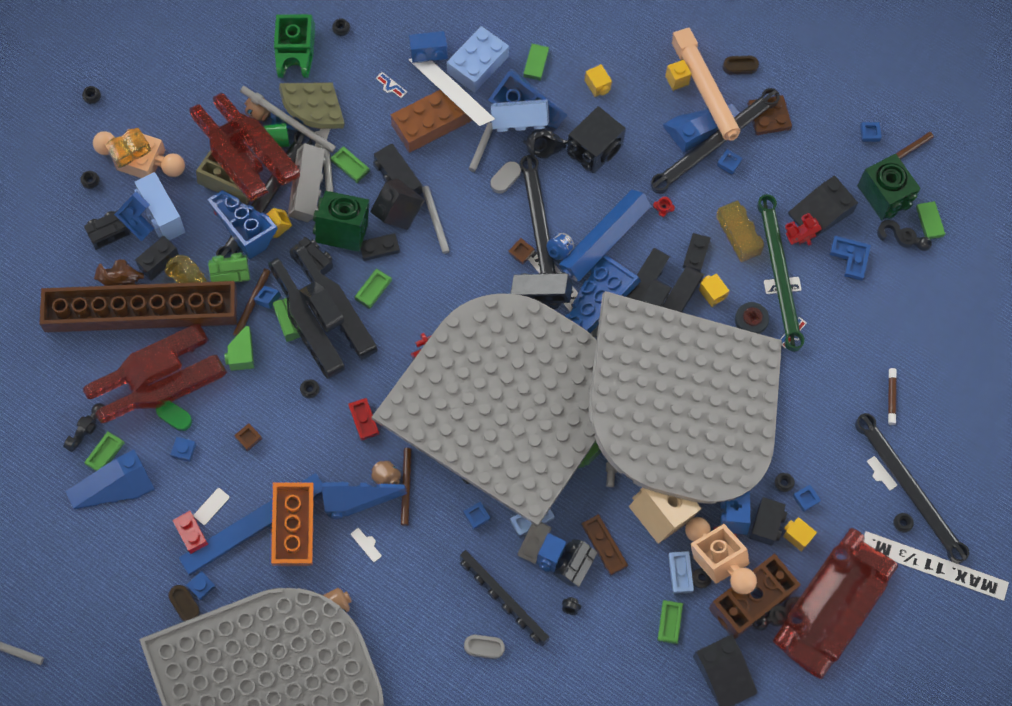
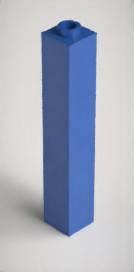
(605, 235)

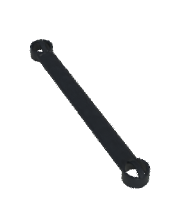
(713, 142)
(272, 186)
(538, 218)
(912, 488)

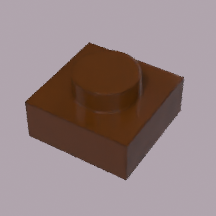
(521, 251)
(248, 437)

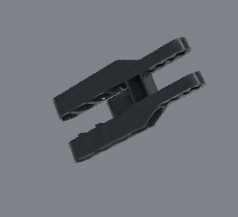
(655, 292)
(330, 309)

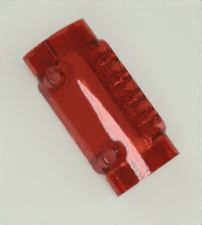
(835, 604)

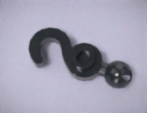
(905, 237)
(86, 425)
(776, 615)

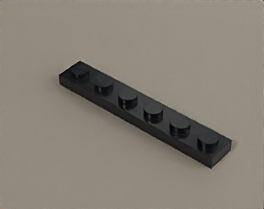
(509, 605)

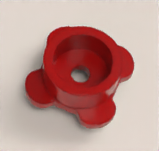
(666, 202)

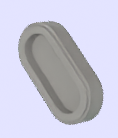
(505, 177)
(484, 646)

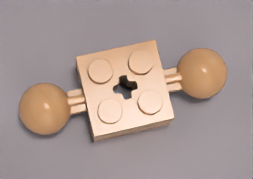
(172, 164)
(720, 554)

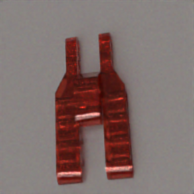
(235, 156)
(153, 364)

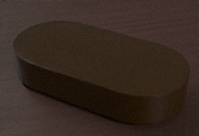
(740, 65)
(183, 602)

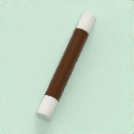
(892, 397)

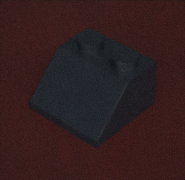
(397, 204)

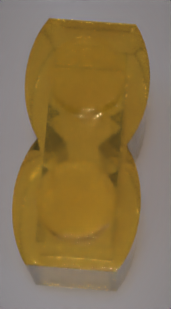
(128, 147)

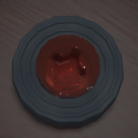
(748, 323)

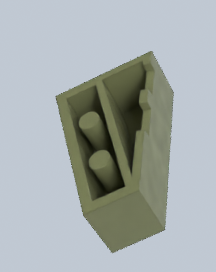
(214, 177)

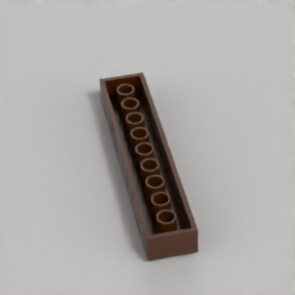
(138, 306)

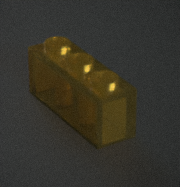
(740, 231)

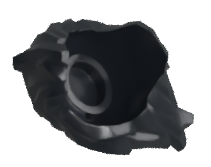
(544, 143)

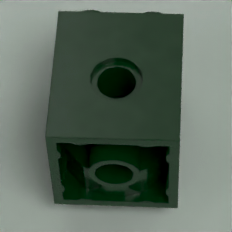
(888, 187)
(341, 220)

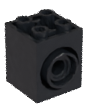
(595, 140)

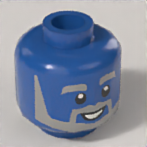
(560, 246)

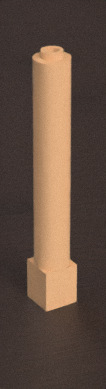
(686, 49)

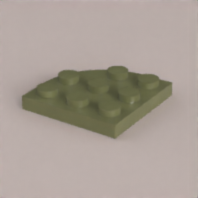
(313, 104)

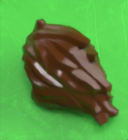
(119, 274)

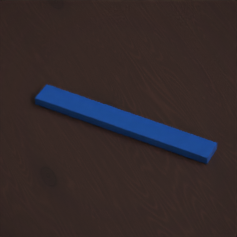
(237, 533)

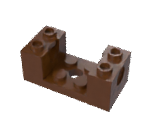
(739, 611)

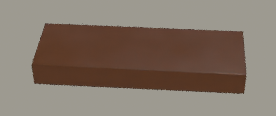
(604, 545)

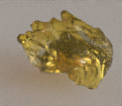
(184, 270)

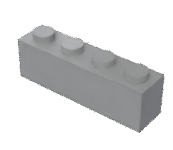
(305, 189)

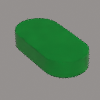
(174, 416)

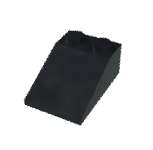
(827, 204)
(725, 672)

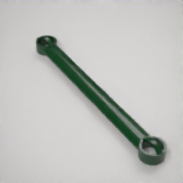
(780, 272)

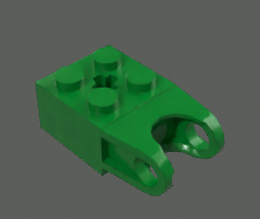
(294, 43)

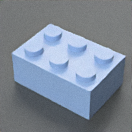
(477, 59)
(520, 115)
(161, 209)

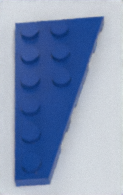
(607, 277)

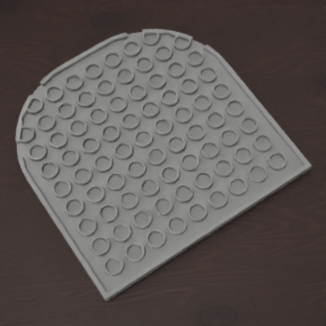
(500, 400)
(683, 400)
(265, 652)

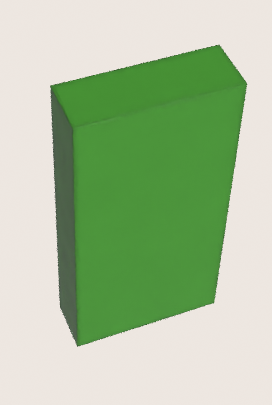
(536, 61)
(350, 164)
(930, 220)
(373, 288)
(104, 451)
(670, 622)

